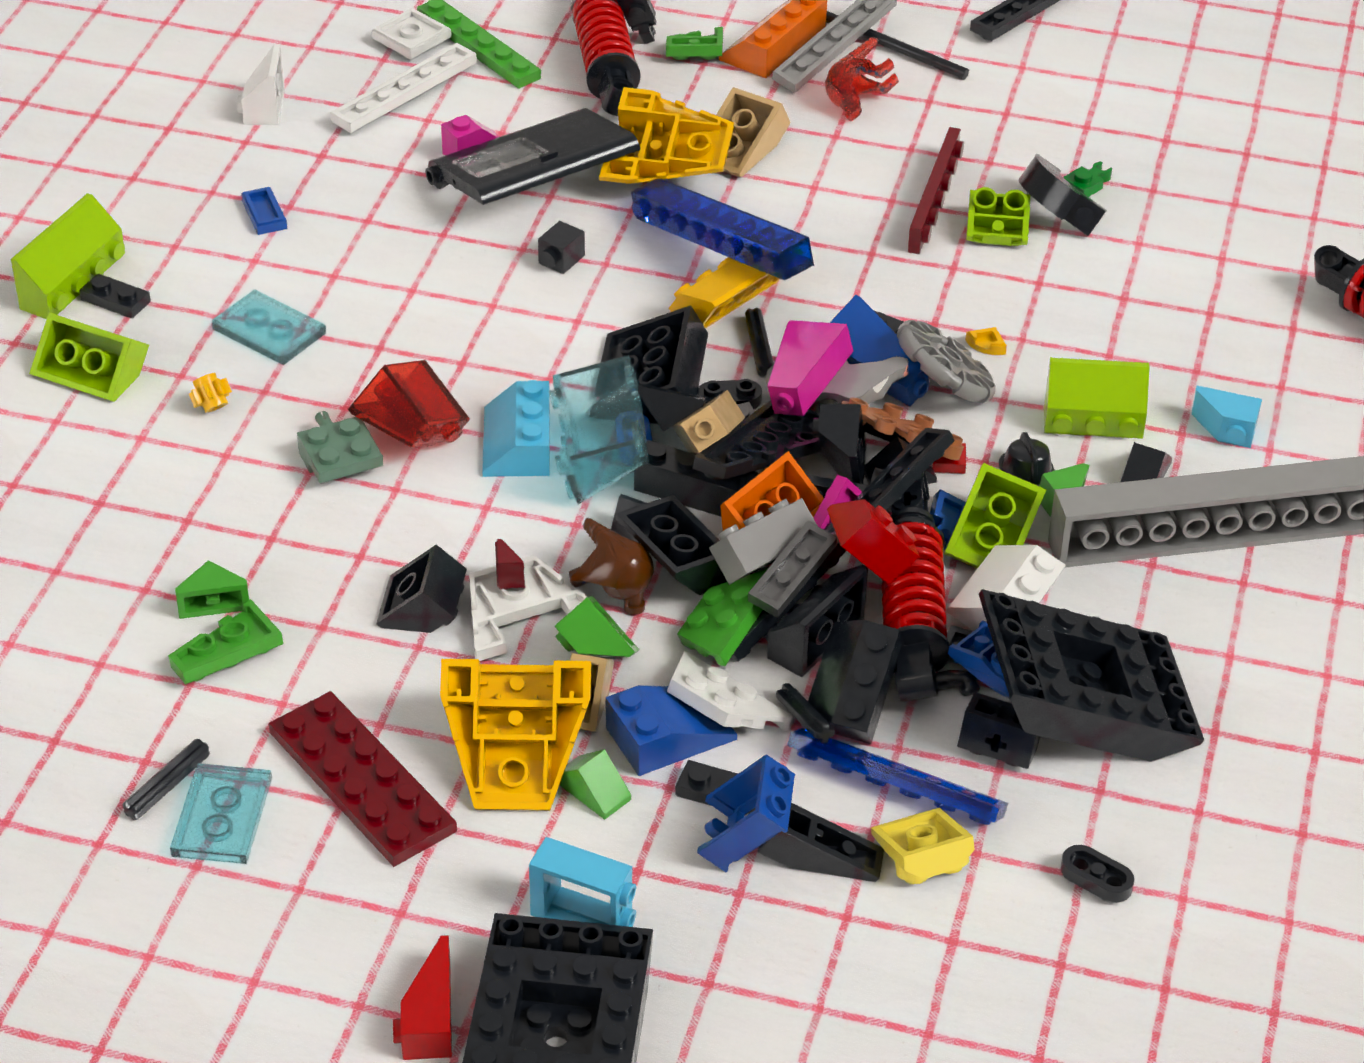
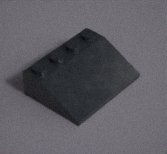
(663, 351)

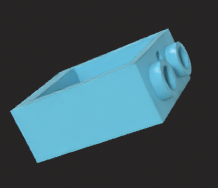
(566, 862)

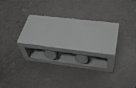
(760, 540)

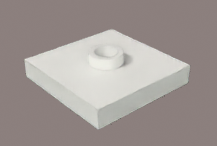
(411, 33)

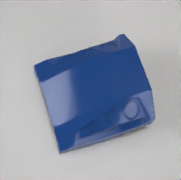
(979, 657)

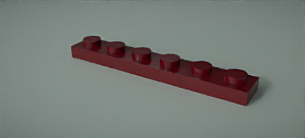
(934, 192)

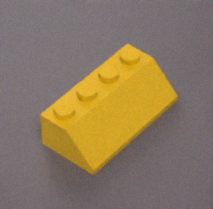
(722, 290)

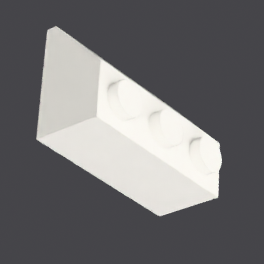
(1008, 569)

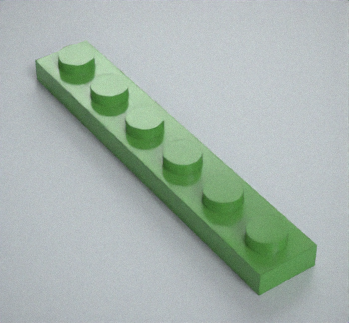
(486, 46)

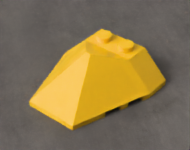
(670, 139)
(514, 727)

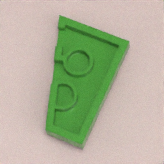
(231, 643)

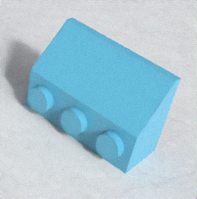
(518, 431)

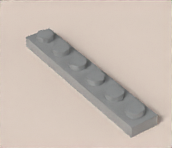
(830, 42)

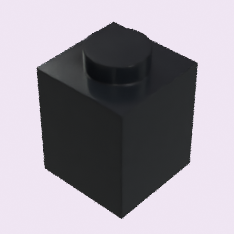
(561, 247)

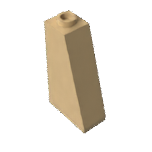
(709, 423)

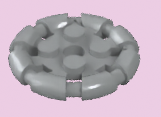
(946, 361)

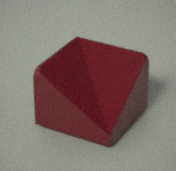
(508, 567)

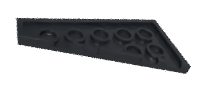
(759, 443)

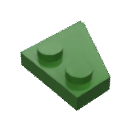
(693, 44)

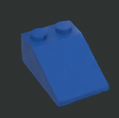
(659, 728)

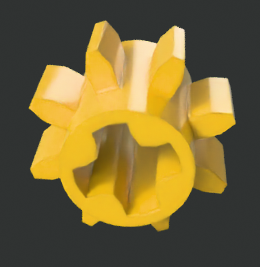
(210, 392)

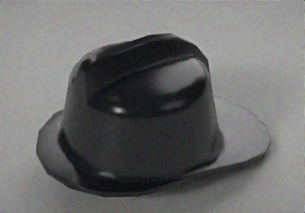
(1027, 459)

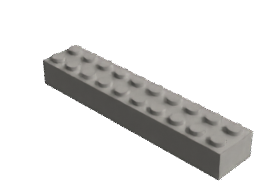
(1207, 512)

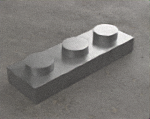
(792, 569)

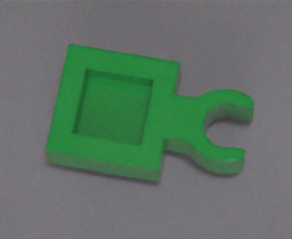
(1089, 180)

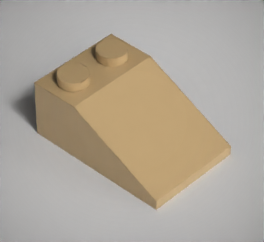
(756, 131)

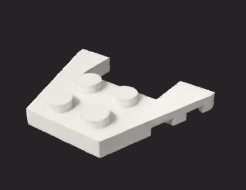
(499, 607)

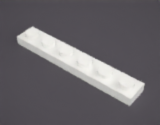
(403, 87)

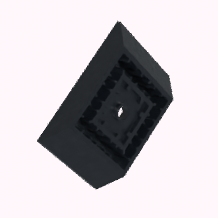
(1090, 679)
(564, 983)

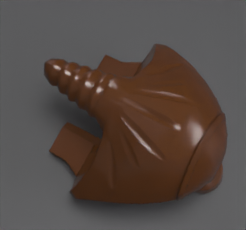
(617, 565)

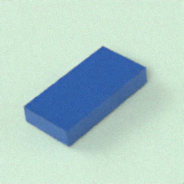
(264, 210)

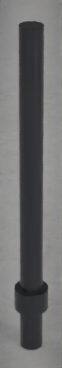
(912, 51)

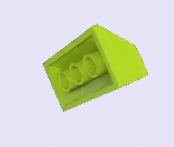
(66, 257)

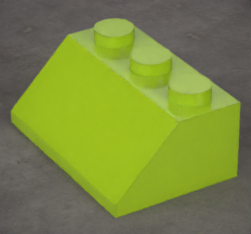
(87, 358)
(1096, 398)

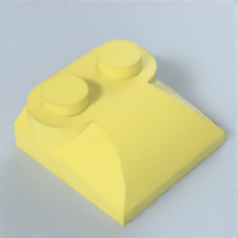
(925, 845)

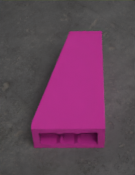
(806, 364)

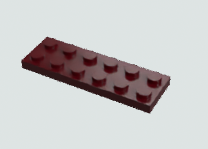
(363, 778)

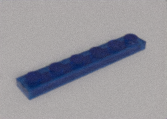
(911, 781)

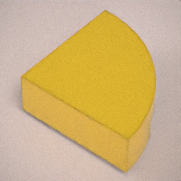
(986, 338)

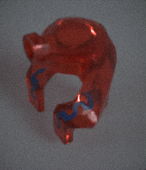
(846, 80)

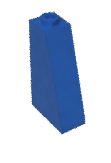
(875, 342)

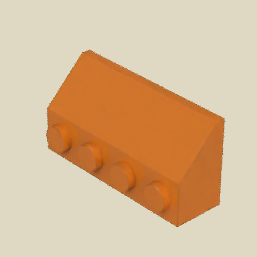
(777, 36)

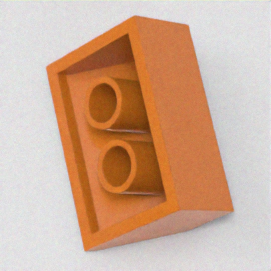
(777, 482)

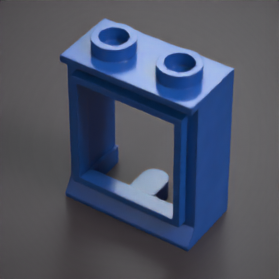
(760, 786)

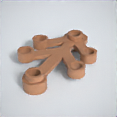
(888, 420)

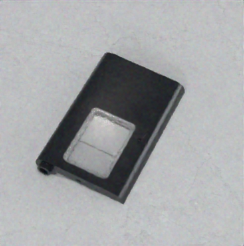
(532, 156)

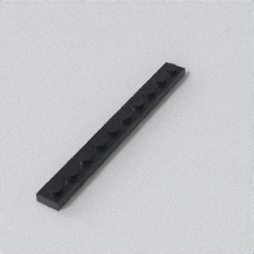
(882, 491)

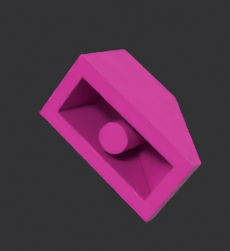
(464, 133)

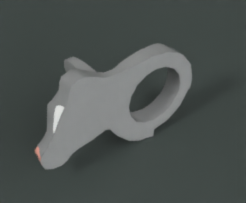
(863, 380)

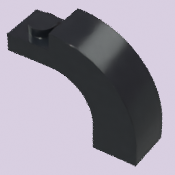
(1057, 195)

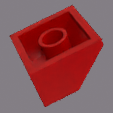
(873, 538)

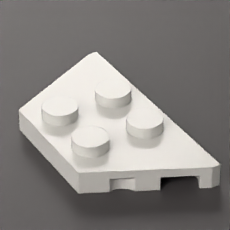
(722, 698)

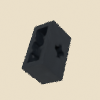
(995, 731)

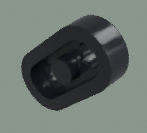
(740, 390)
(1098, 874)

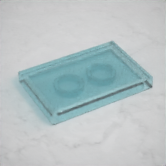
(268, 327)
(221, 813)

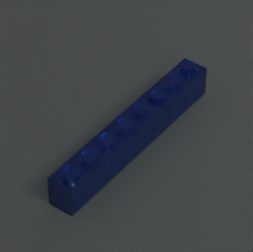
(723, 228)

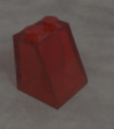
(410, 405)

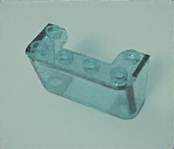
(600, 426)

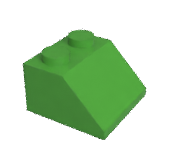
(593, 632)

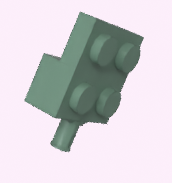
(338, 448)

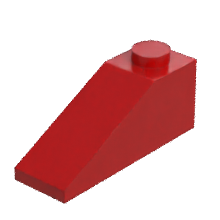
(426, 1009)

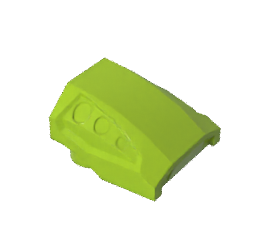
(998, 217)

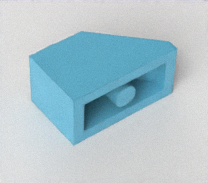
(1227, 415)

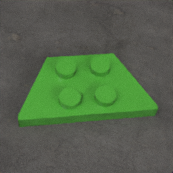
(721, 619)

